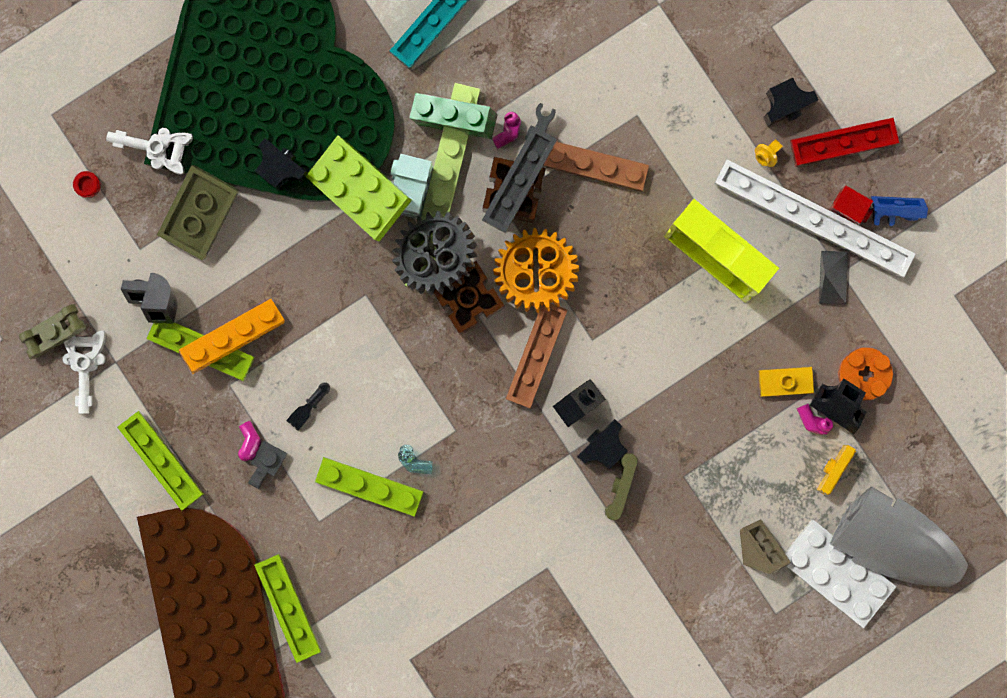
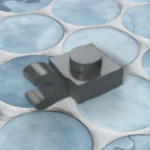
(543, 121)
(268, 460)

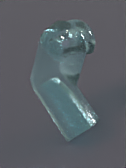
(411, 462)

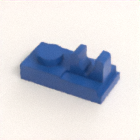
(908, 208)

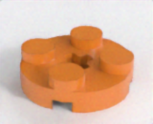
(877, 364)

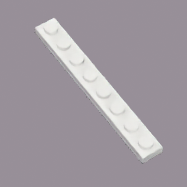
(814, 218)

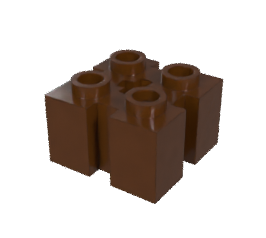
(499, 171)
(485, 303)

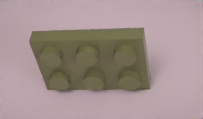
(198, 212)

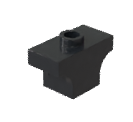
(788, 101)
(278, 166)
(579, 403)
(841, 404)
(604, 446)

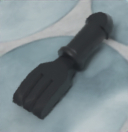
(302, 413)

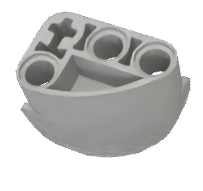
(898, 542)

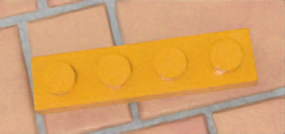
(231, 336)

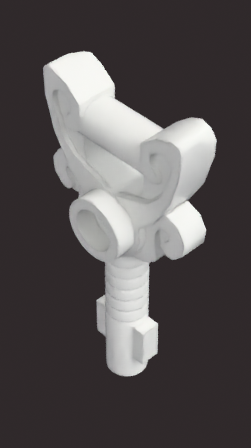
(156, 147)
(85, 364)

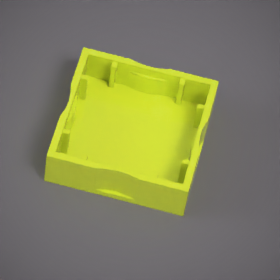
(721, 251)

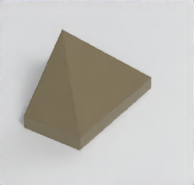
(761, 549)

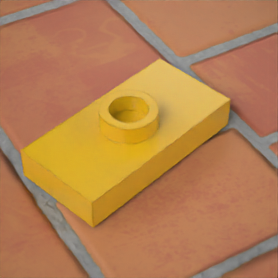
(786, 381)
(835, 469)

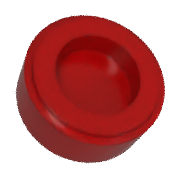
(86, 184)

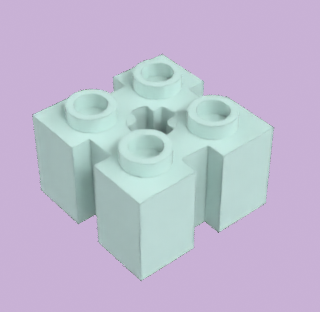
(413, 178)

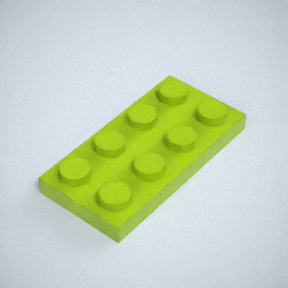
(358, 188)

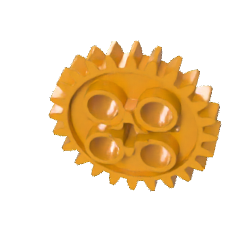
(513, 271)

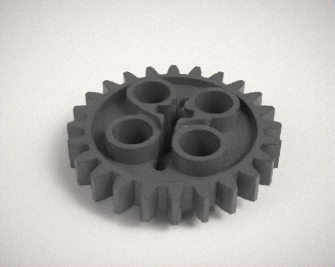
(413, 258)

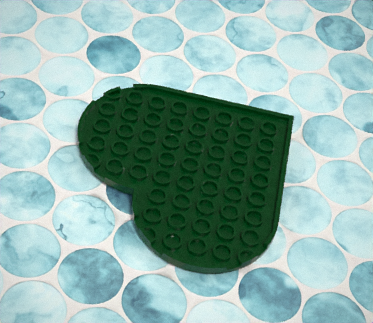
(273, 75)

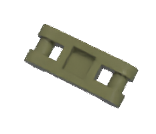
(52, 332)
(621, 487)

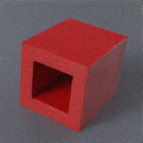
(852, 205)

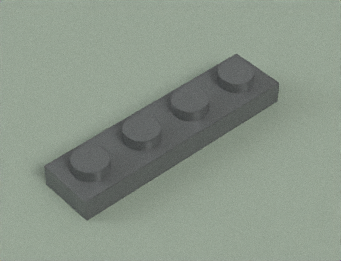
(519, 180)

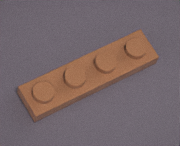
(597, 166)
(536, 355)

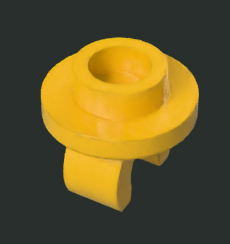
(767, 154)

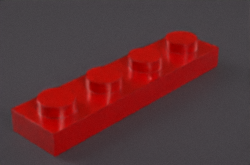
(844, 142)

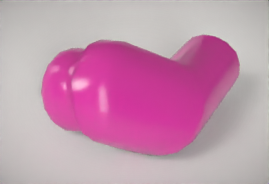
(510, 130)
(813, 423)
(251, 443)

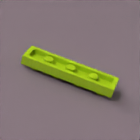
(177, 336)
(160, 460)
(369, 486)
(288, 608)

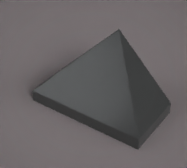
(833, 277)

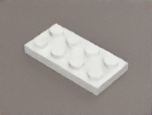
(833, 575)

